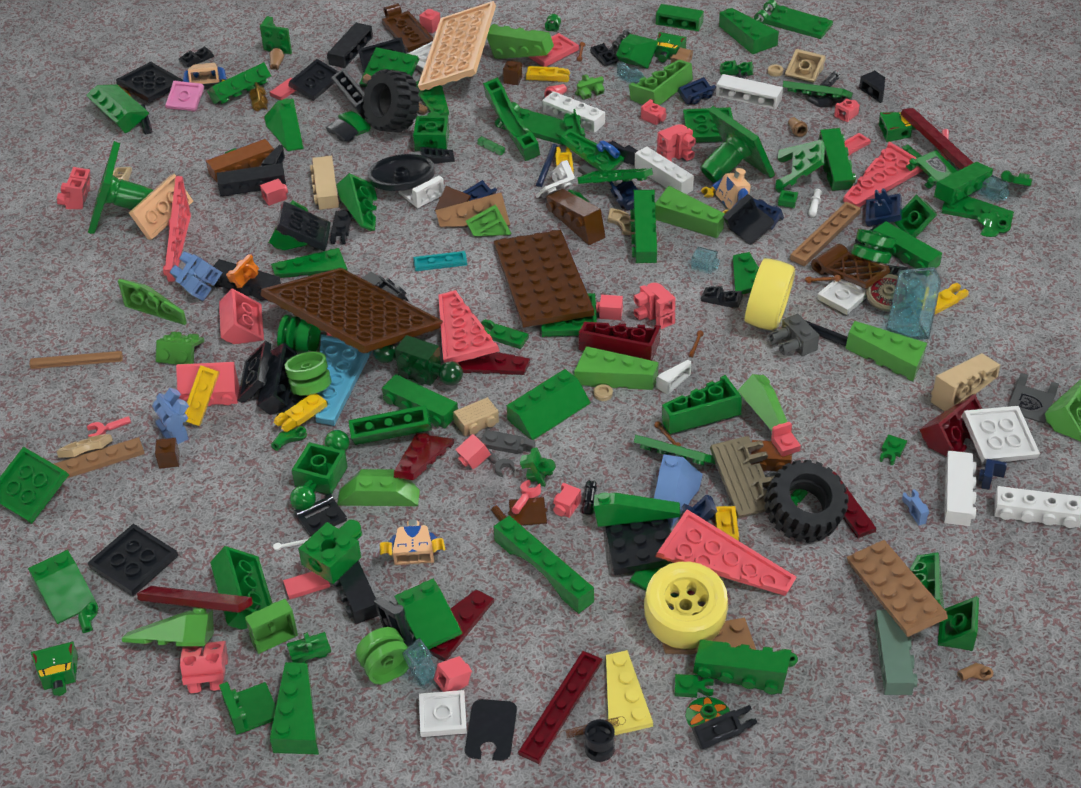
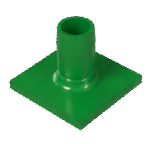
(737, 145)
(116, 191)

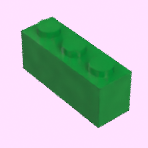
(679, 17)

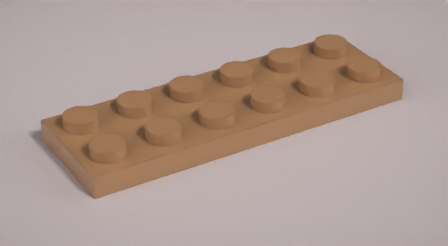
(897, 588)

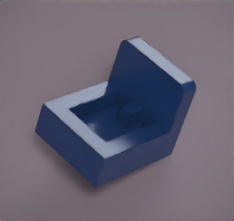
(991, 469)
(704, 508)

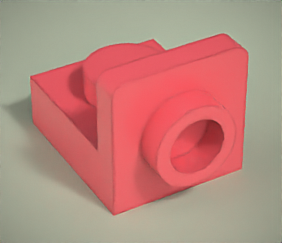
(784, 439)

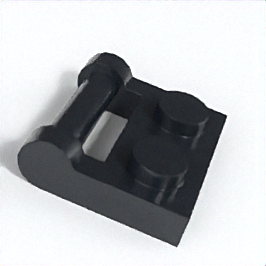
(332, 515)
(393, 617)

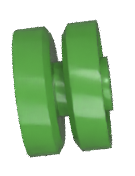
(308, 373)
(382, 655)

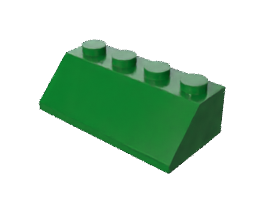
(117, 106)
(547, 404)
(240, 575)

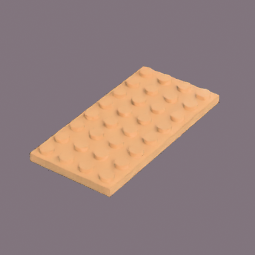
(457, 46)

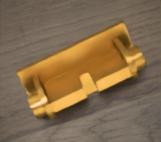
(258, 98)

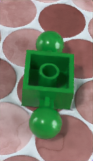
(319, 469)

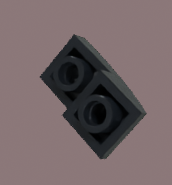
(603, 55)
(191, 58)
(343, 130)
(627, 152)
(717, 296)

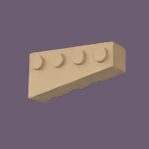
(963, 381)

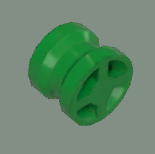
(556, 22)

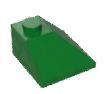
(637, 50)
(916, 216)

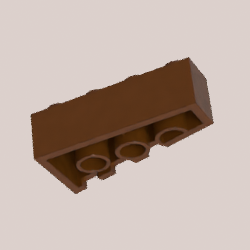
(577, 215)

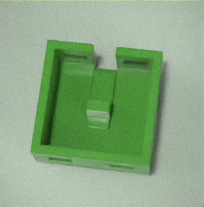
(271, 626)

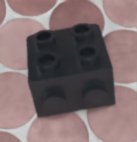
(748, 220)

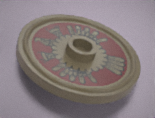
(882, 292)

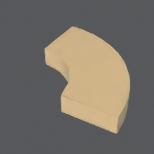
(621, 219)
(76, 448)

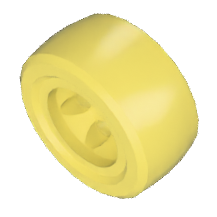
(769, 294)
(687, 621)

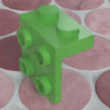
(177, 348)

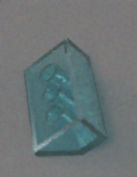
(914, 303)

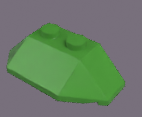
(378, 488)

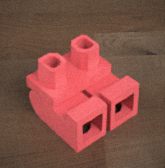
(676, 143)
(76, 189)
(656, 304)
(204, 666)

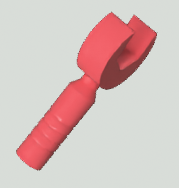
(101, 429)
(526, 494)

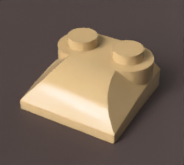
(805, 65)

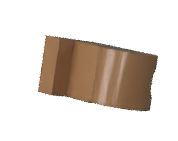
(683, 54)

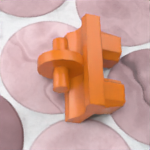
(243, 271)

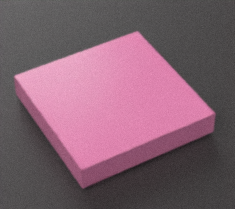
(184, 96)

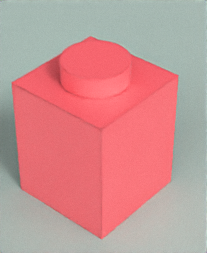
(429, 20)
(274, 192)
(610, 307)
(472, 452)
(452, 674)

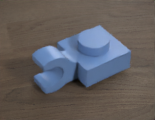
(916, 507)

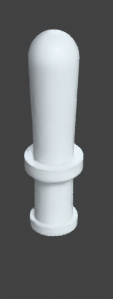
(815, 200)

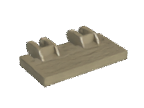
(741, 479)

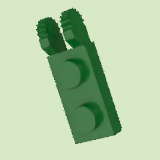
(505, 334)

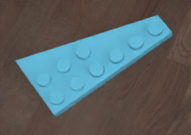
(345, 367)

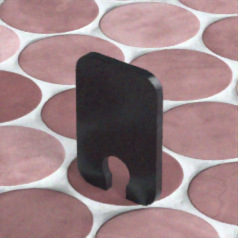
(493, 723)

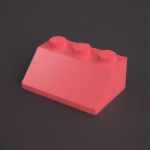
(240, 318)
(226, 386)

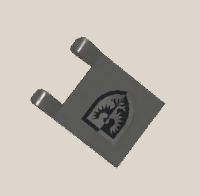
(1031, 401)

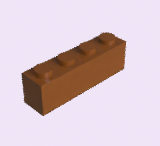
(241, 158)

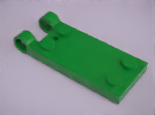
(793, 20)
(541, 125)

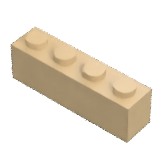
(324, 182)

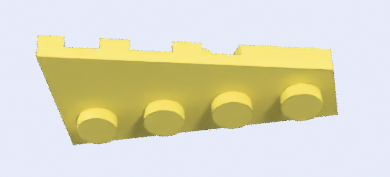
(625, 695)

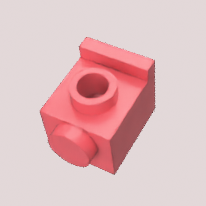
(851, 108)
(653, 112)
(567, 500)

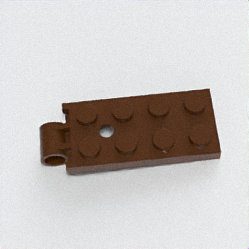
(405, 26)

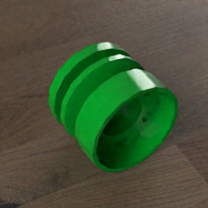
(298, 334)

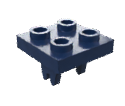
(883, 208)

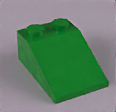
(61, 586)
(428, 614)

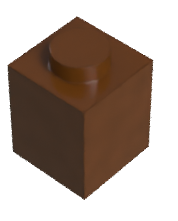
(512, 72)
(167, 453)

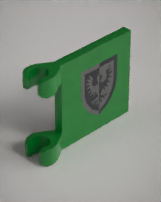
(934, 166)

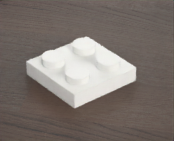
(842, 296)
(442, 713)

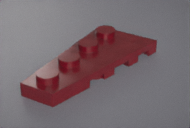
(420, 453)
(467, 614)

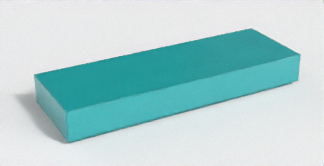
(440, 261)

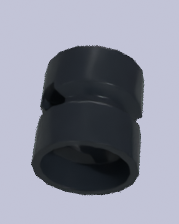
(599, 740)

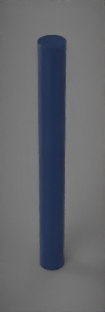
(546, 166)

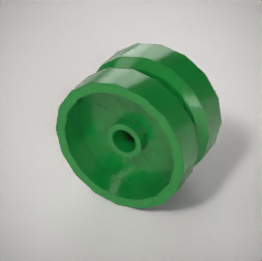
(873, 248)

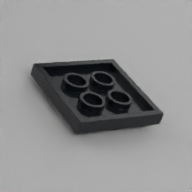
(148, 82)
(303, 226)
(636, 545)
(133, 559)

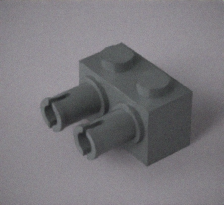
(799, 336)

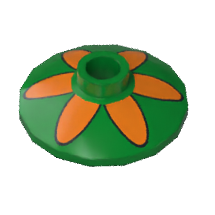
(696, 710)

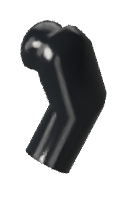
(821, 102)

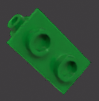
(574, 121)

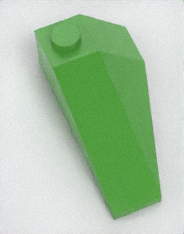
(763, 400)
(1065, 413)
(186, 629)

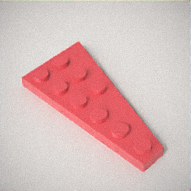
(884, 172)
(178, 227)
(461, 331)
(705, 544)

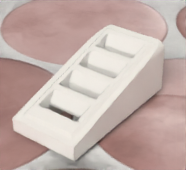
(673, 377)

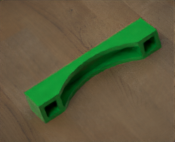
(521, 136)
(568, 584)

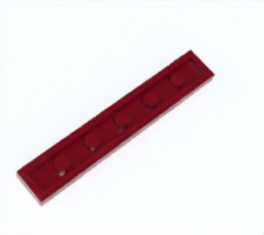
(936, 138)
(195, 599)
(560, 707)

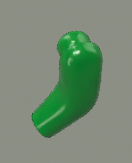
(287, 437)

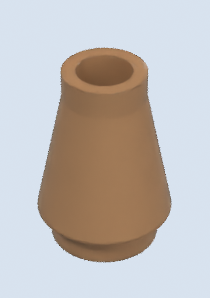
(276, 58)
(798, 127)

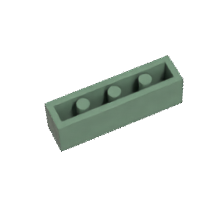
(894, 656)

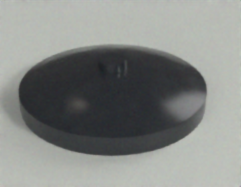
(401, 172)

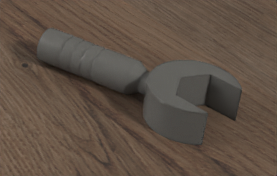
(499, 464)

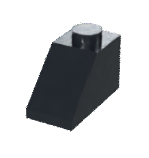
(873, 85)

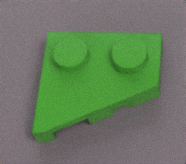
(488, 223)

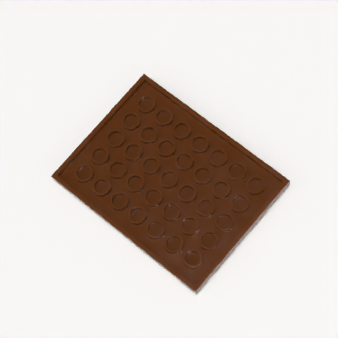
(351, 309)

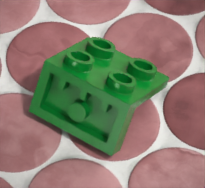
(275, 36)
(248, 707)

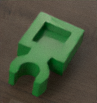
(892, 447)
(689, 686)

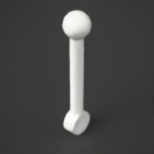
(277, 546)

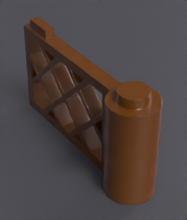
(836, 257)

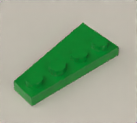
(587, 150)

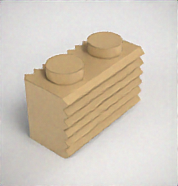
(476, 417)

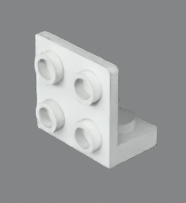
(562, 176)
(425, 192)

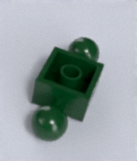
(420, 362)

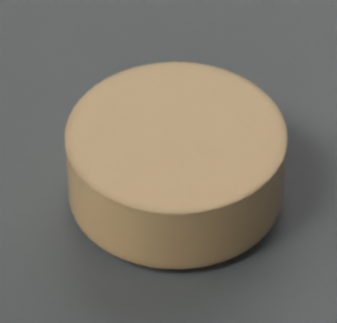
(775, 70)
(603, 392)

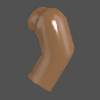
(976, 671)

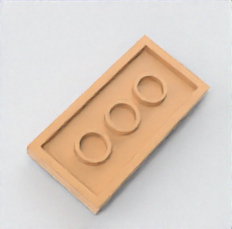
(155, 210)

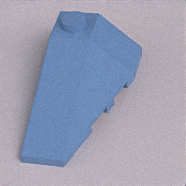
(677, 482)

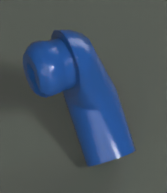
(609, 148)

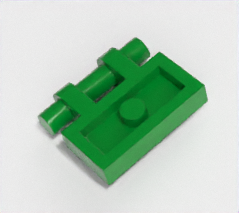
(1022, 178)

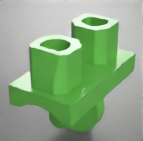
(588, 84)

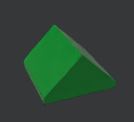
(961, 626)

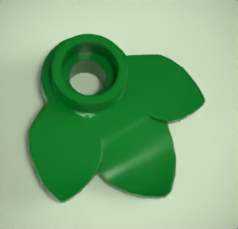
(992, 221)

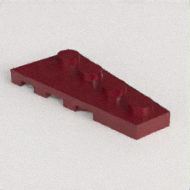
(496, 363)

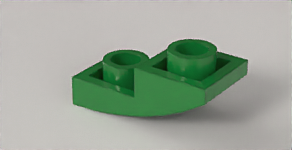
(732, 68)
(355, 121)

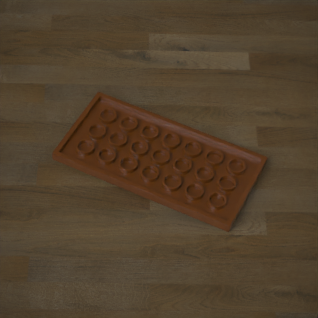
(543, 278)

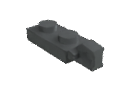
(507, 442)

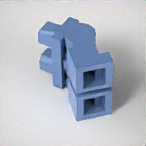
(195, 275)
(171, 415)

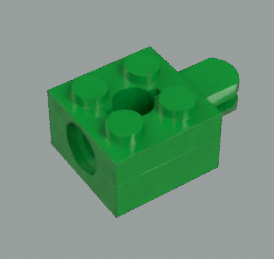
(433, 128)
(332, 550)

